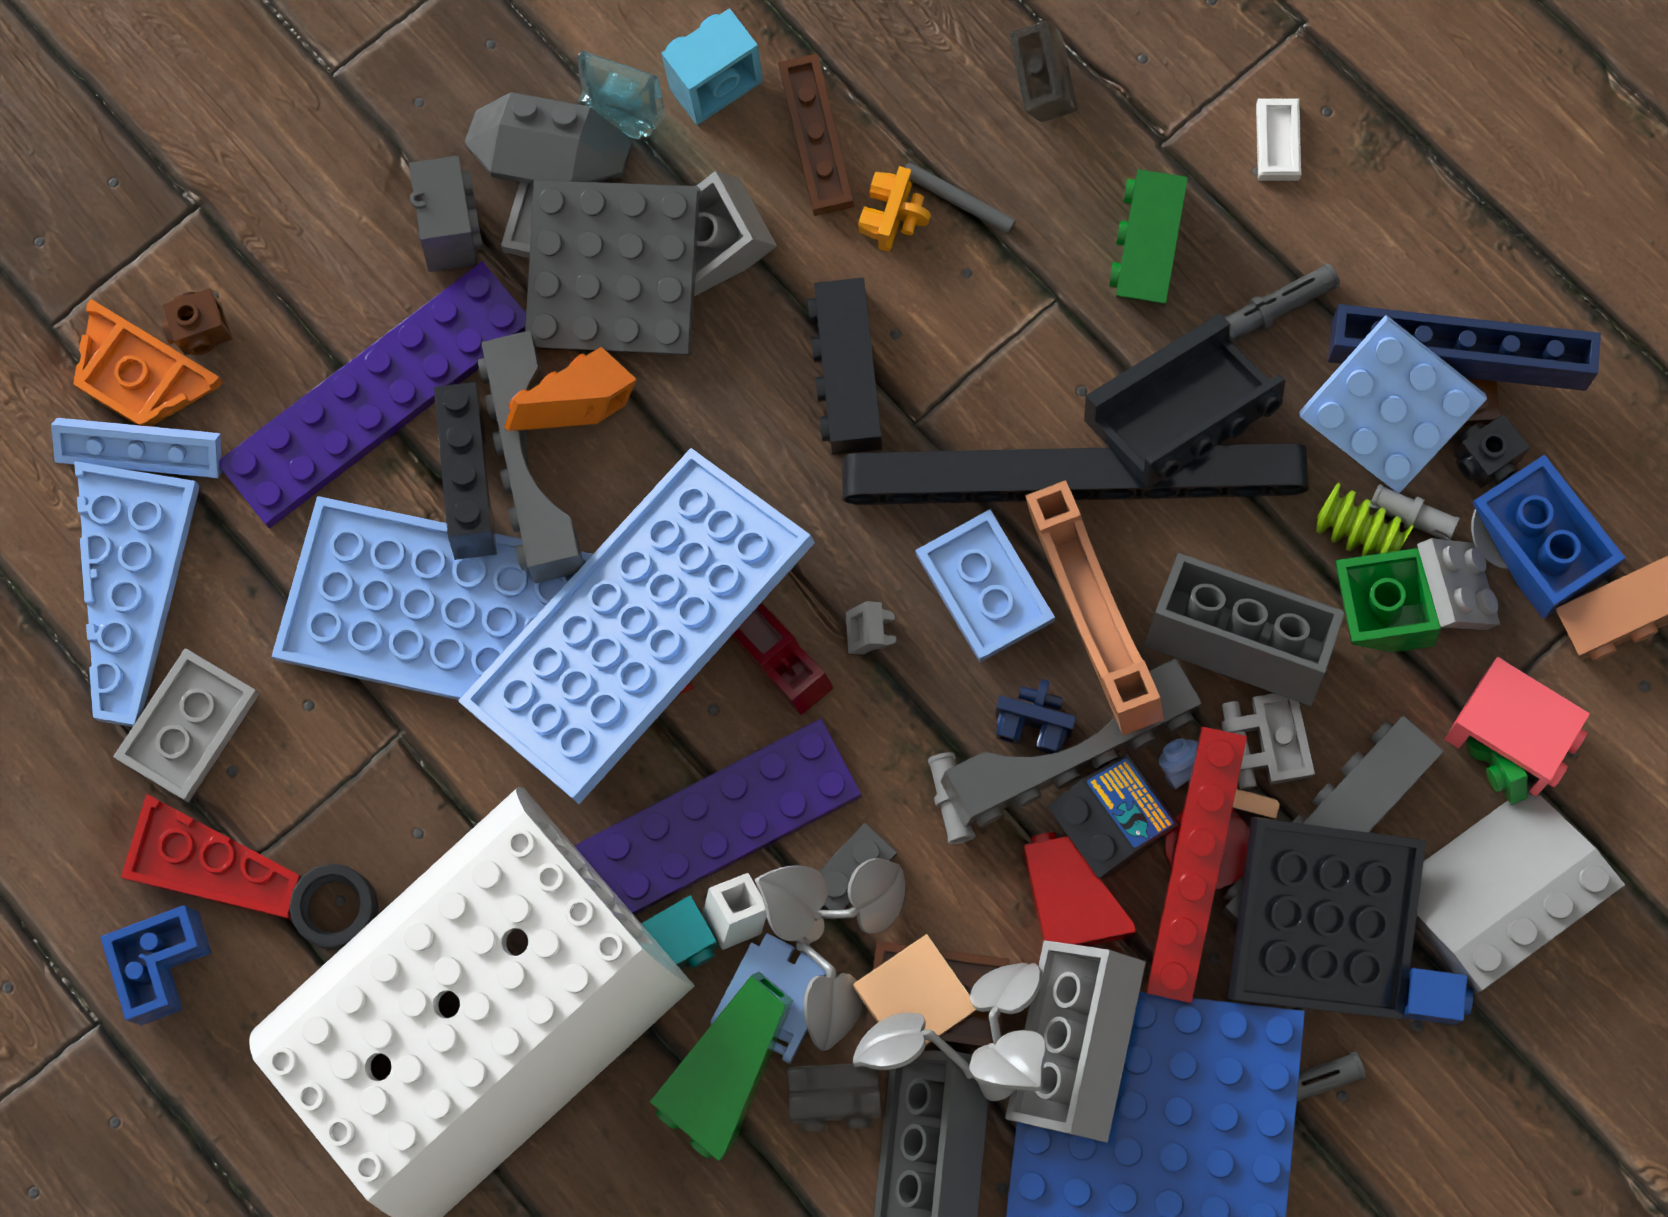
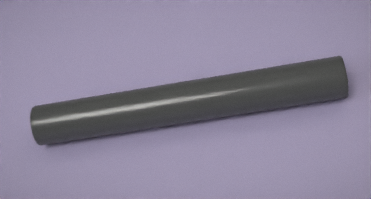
(961, 199)

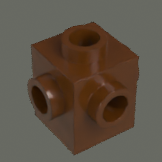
(195, 322)

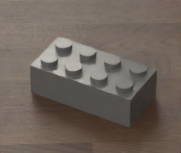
(1244, 629)

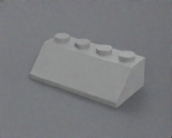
(1086, 1023)

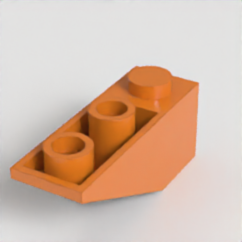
(578, 395)

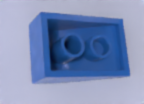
(1547, 536)

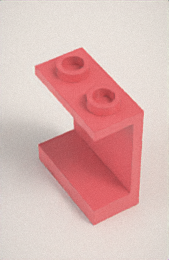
(1521, 723)

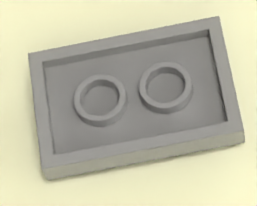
(186, 725)

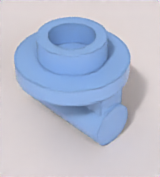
(1178, 761)

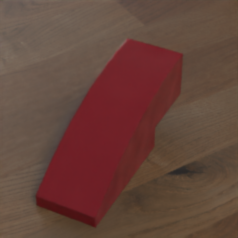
(782, 659)

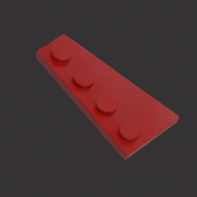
(197, 861)

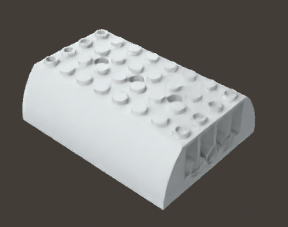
(525, 1024)

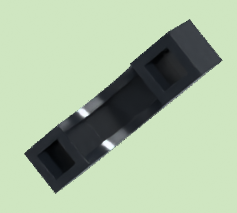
(464, 471)

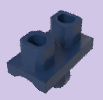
(1015, 714)

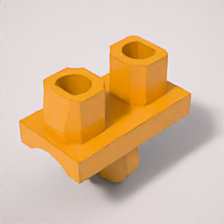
(895, 191)

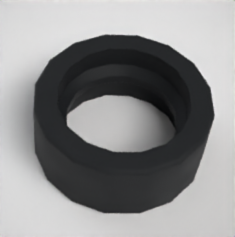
(307, 887)

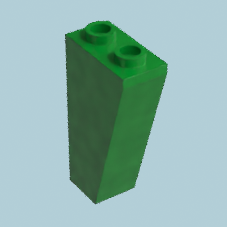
(723, 1070)

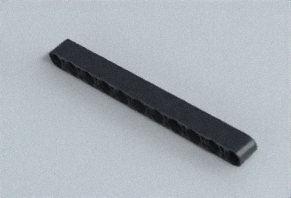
(1089, 472)

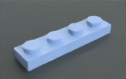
(137, 447)

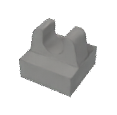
(866, 628)

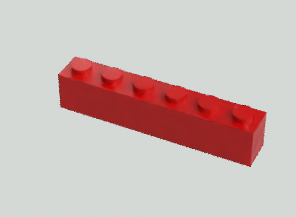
(1196, 864)

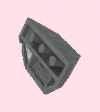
(546, 141)

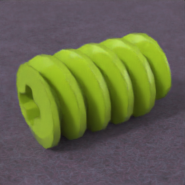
(1360, 525)

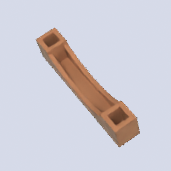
(1093, 609)

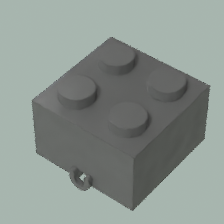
(445, 213)

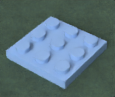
(1392, 404)

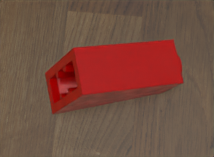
(1070, 897)

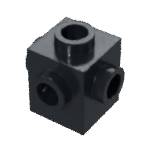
(1490, 451)

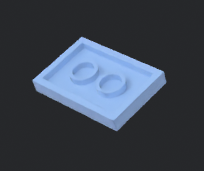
(985, 585)

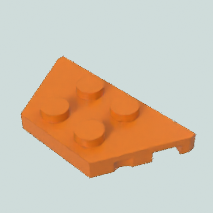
(136, 371)

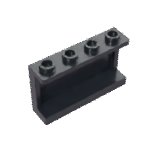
(1181, 402)

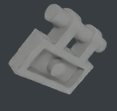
(1281, 738)

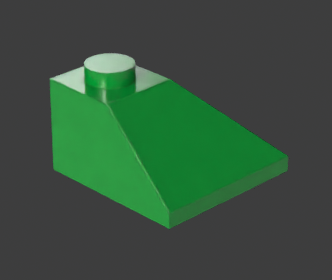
(1388, 601)

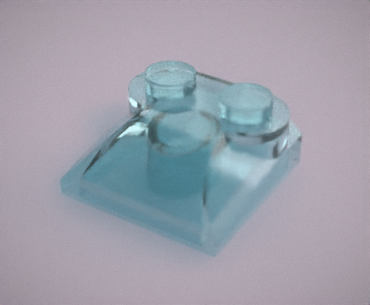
(621, 94)

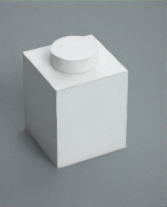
(734, 911)

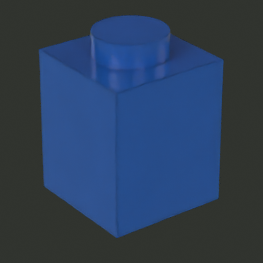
(1437, 997)

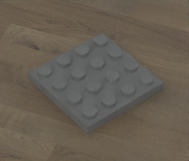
(612, 267)

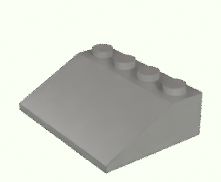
(1509, 889)

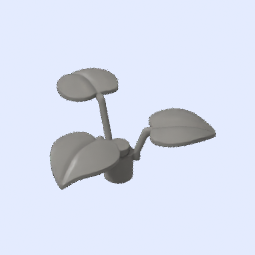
(794, 913)
(1000, 1067)

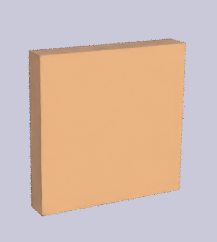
(917, 983)

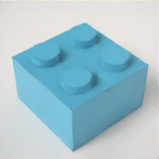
(712, 66)

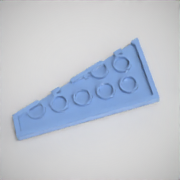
(130, 566)

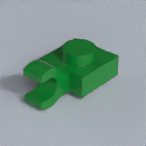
(1502, 773)

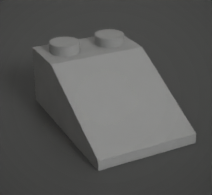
(728, 231)

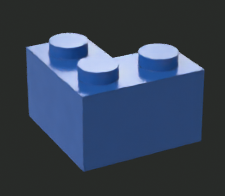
(143, 960)

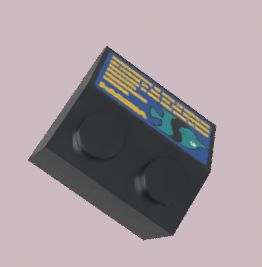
(1113, 816)

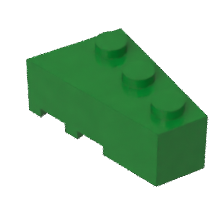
(1148, 236)

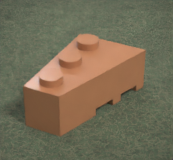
(1618, 612)

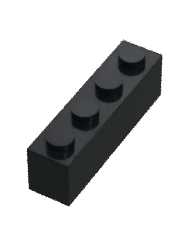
(847, 366)

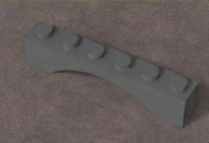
(547, 532)
(994, 782)

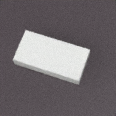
(1278, 140)

